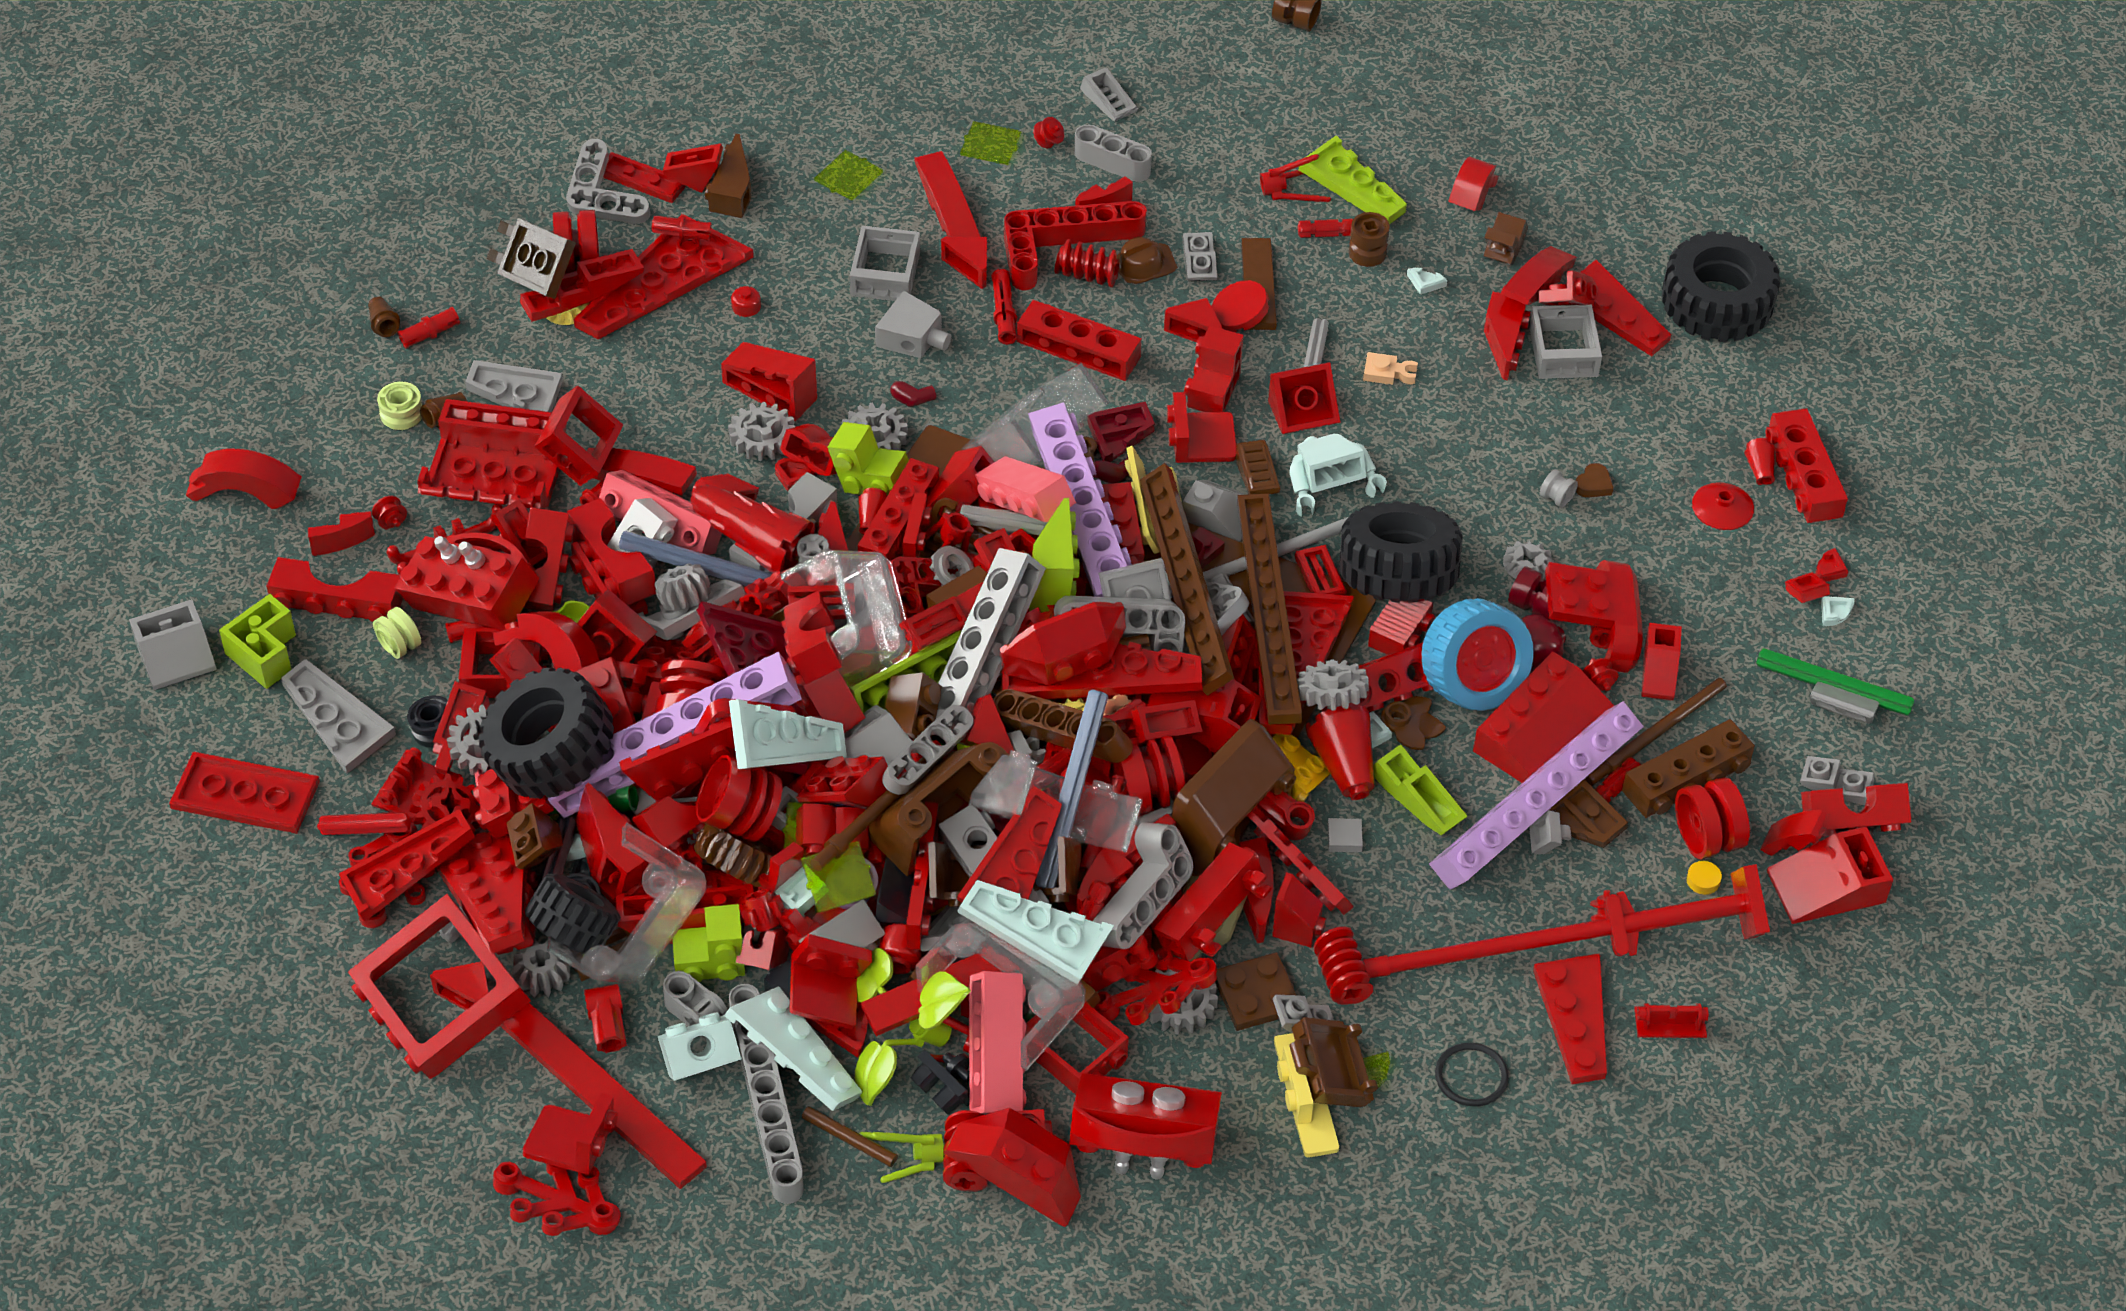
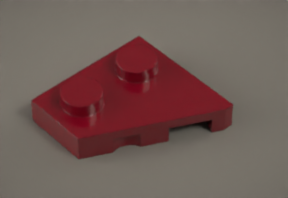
(1120, 428)

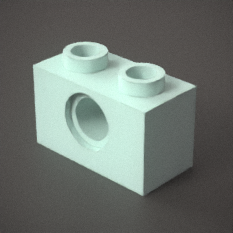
(719, 1050)

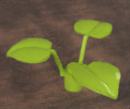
(938, 1001)

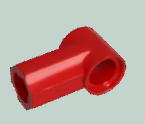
(1282, 808)
(605, 1011)

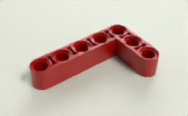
(1053, 226)

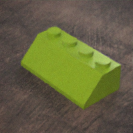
(929, 661)

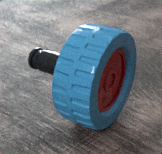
(1476, 654)

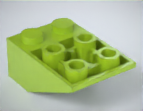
(1055, 552)

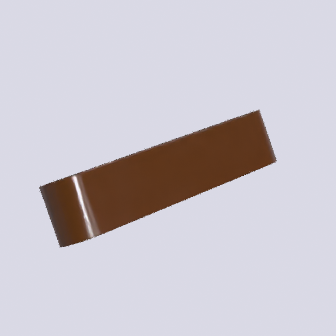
(1058, 724)

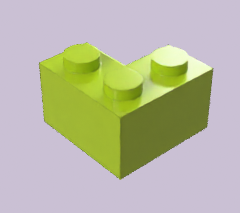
(861, 462)
(258, 639)
(712, 949)

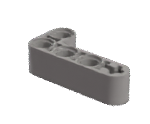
(1148, 624)
(1150, 887)

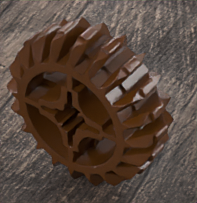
(734, 854)

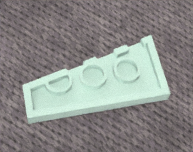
(1046, 934)

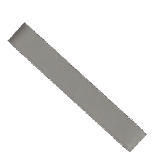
(769, 1108)

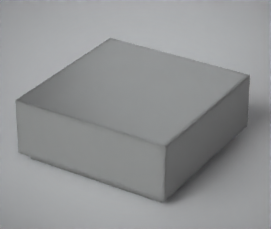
(1345, 835)

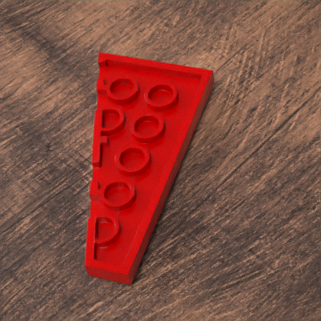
(489, 889)

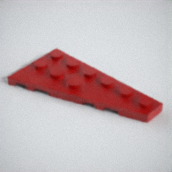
(669, 272)
(1313, 629)
(1127, 673)

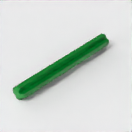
(1812, 674)

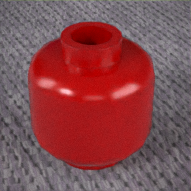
(895, 944)

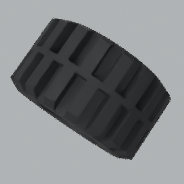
(572, 913)

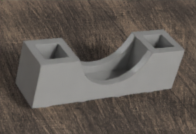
(806, 498)

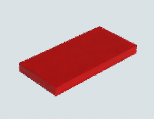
(244, 792)

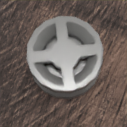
(1558, 488)
(810, 546)

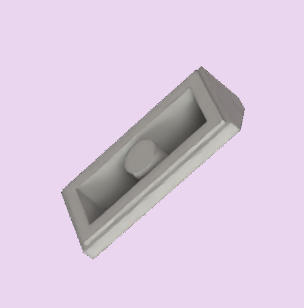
(1844, 702)

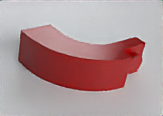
(244, 471)
(557, 633)

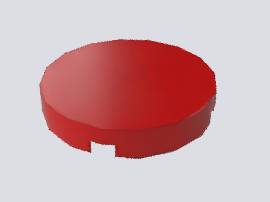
(1241, 305)

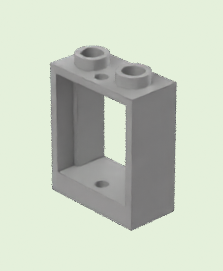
(879, 283)
(1565, 362)

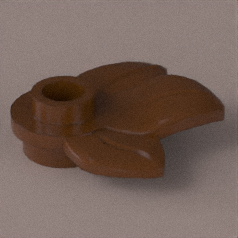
(1414, 722)

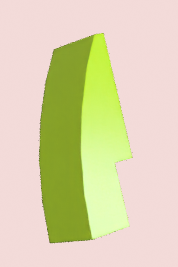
(1418, 790)

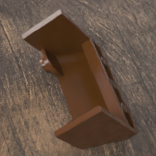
(1229, 790)
(949, 877)

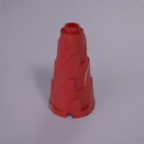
(755, 527)

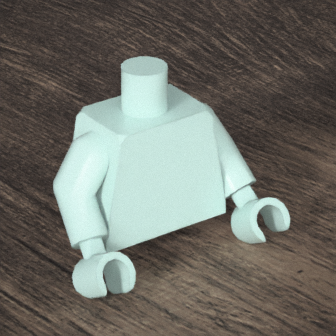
(1331, 463)

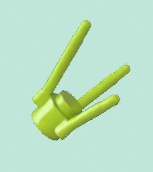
(926, 1148)

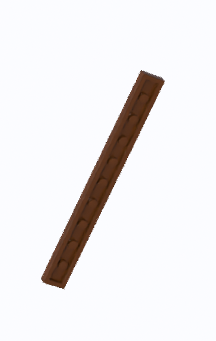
(1186, 577)
(1269, 610)

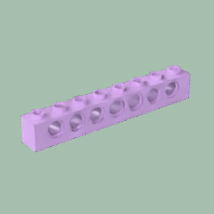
(1064, 454)
(762, 682)
(1535, 795)

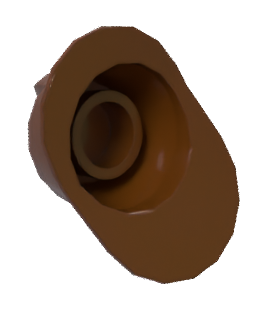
(1145, 260)

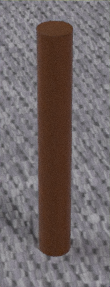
(849, 1136)

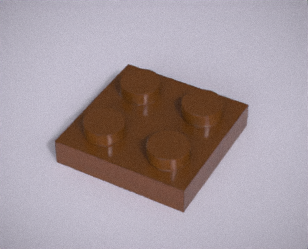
(1250, 989)

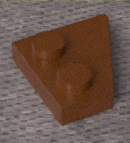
(1589, 815)

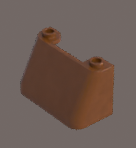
(908, 819)

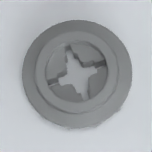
(1514, 555)
(949, 558)

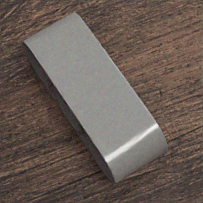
(1113, 153)

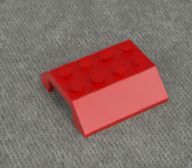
(490, 456)

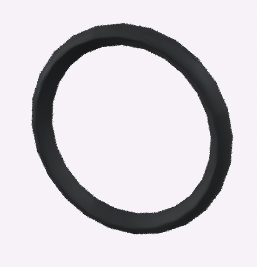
(1464, 1101)

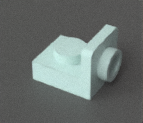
(795, 894)

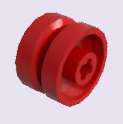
(585, 236)
(1712, 818)

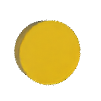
(1704, 877)

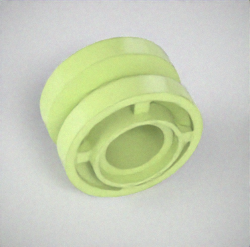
(400, 405)
(397, 632)

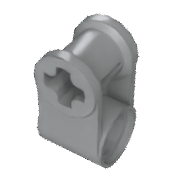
(694, 1002)

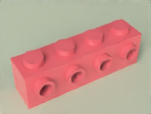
(1023, 488)
(691, 529)
(995, 1042)

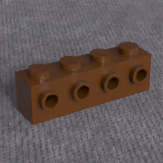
(1699, 760)

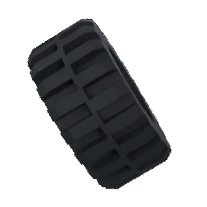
(1714, 311)
(1400, 551)
(561, 756)

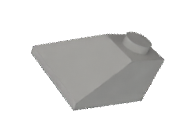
(1213, 508)

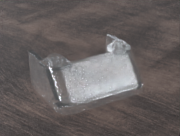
(1012, 432)
(871, 606)
(1101, 815)
(676, 892)
(1050, 994)

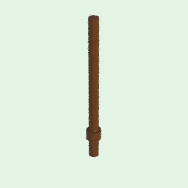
(1656, 731)
(839, 843)

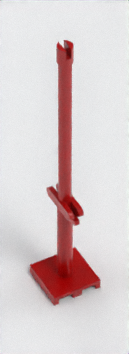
(1620, 923)

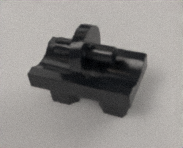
(931, 1072)

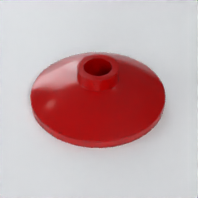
(1722, 506)

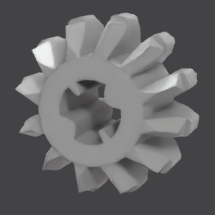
(682, 587)
(539, 969)

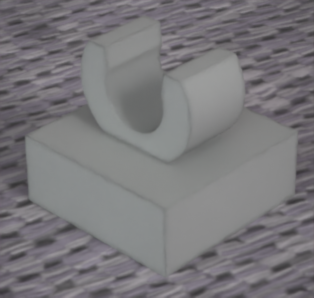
(1027, 746)
(1548, 833)

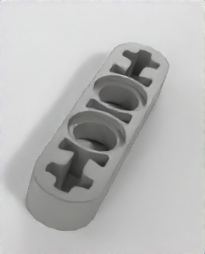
(930, 751)

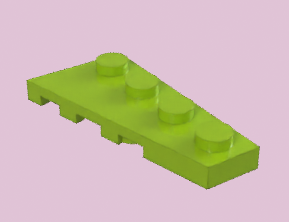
(1346, 177)

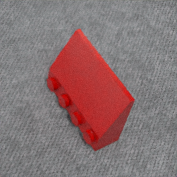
(1540, 718)

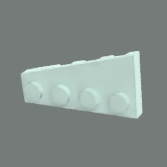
(782, 737)
(795, 1046)

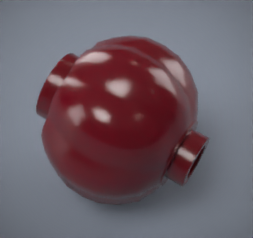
(1545, 638)

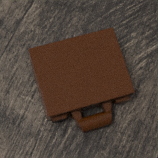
(1332, 1062)

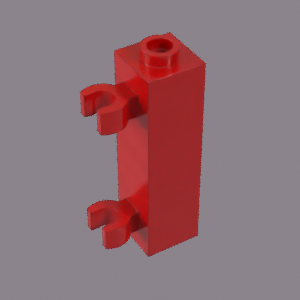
(1210, 901)

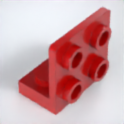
(826, 980)

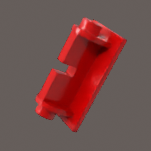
(1671, 1022)

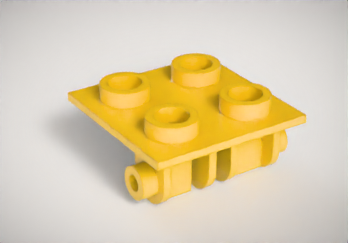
(1308, 768)

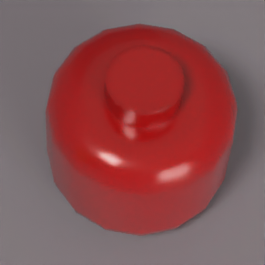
(745, 301)

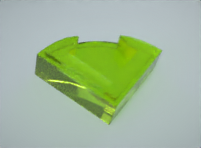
(1377, 1067)

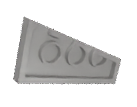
(337, 716)

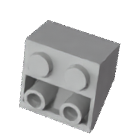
(172, 644)
(876, 736)

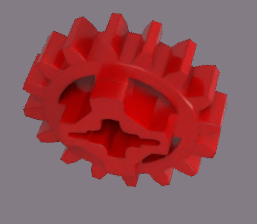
(452, 793)

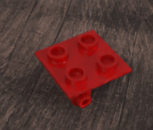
(404, 781)

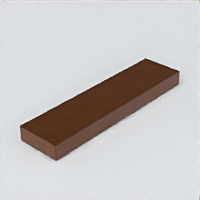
(1258, 268)

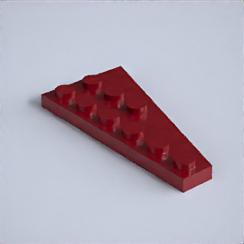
(743, 641)

